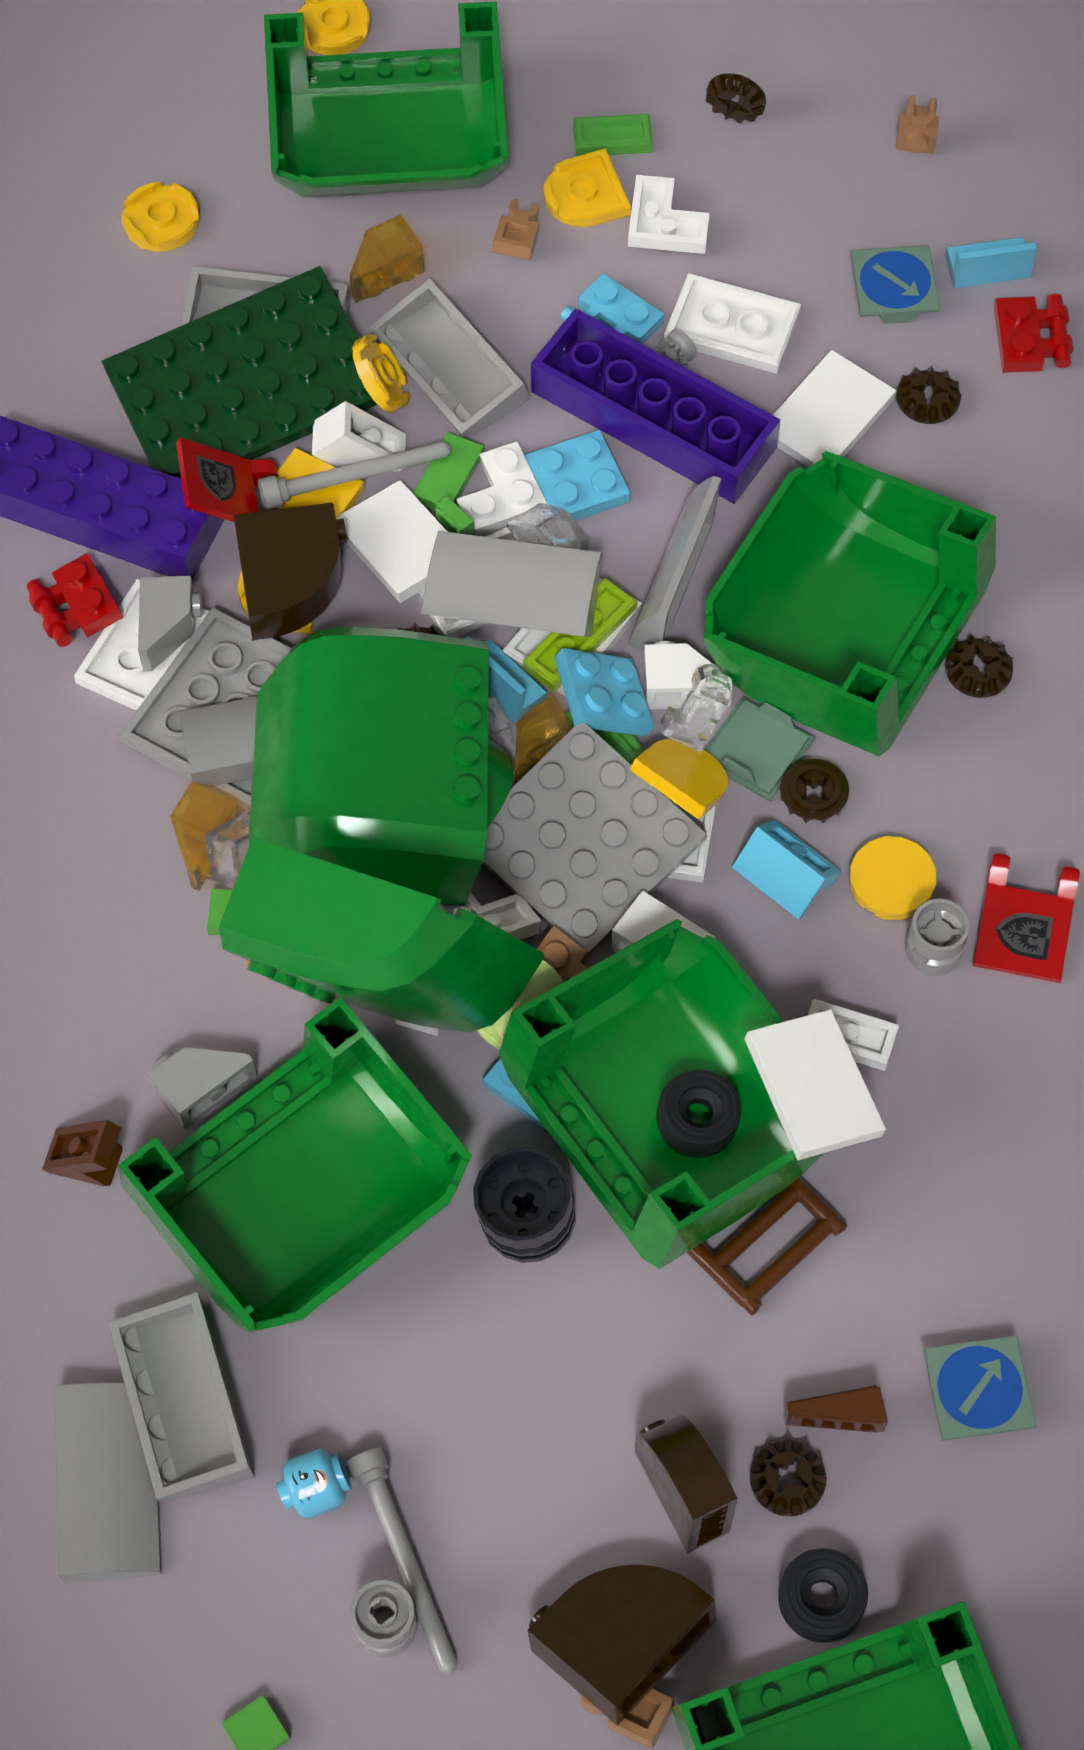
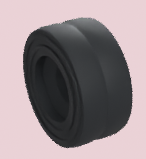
(698, 1088)
(831, 1568)

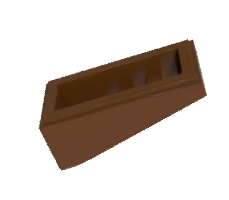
(846, 1410)

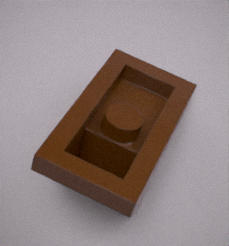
(85, 1152)

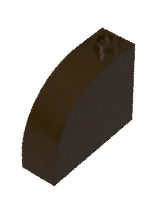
(289, 566)
(687, 1480)
(621, 1633)

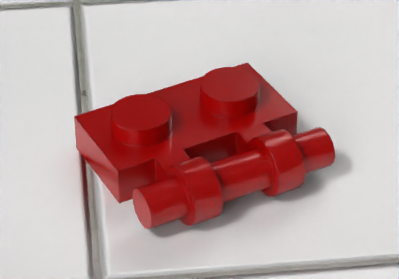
(1020, 337)
(84, 592)

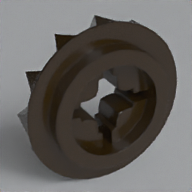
(728, 85)
(912, 397)
(969, 679)
(814, 774)
(795, 1498)

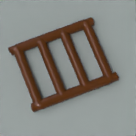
(748, 1296)

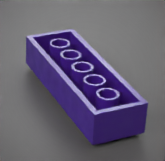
(654, 404)
(100, 501)

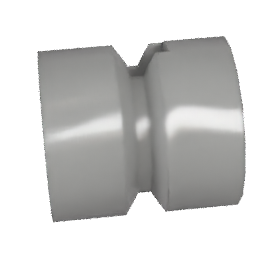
(937, 937)
(383, 1618)

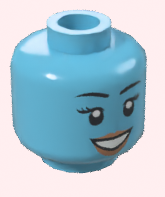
(314, 1483)

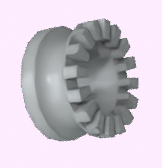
(677, 347)

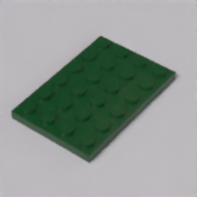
(242, 374)

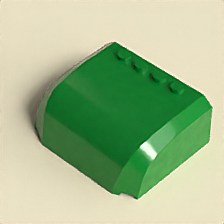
(386, 115)
(849, 598)
(377, 756)
(371, 943)
(594, 1073)
(301, 1177)
(887, 1691)

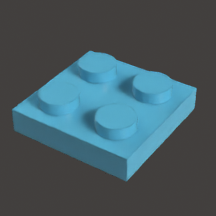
(579, 475)
(604, 692)

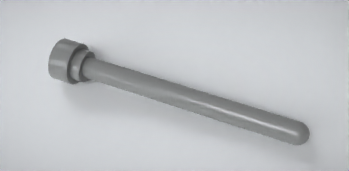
(277, 491)
(370, 1471)

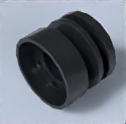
(517, 1181)

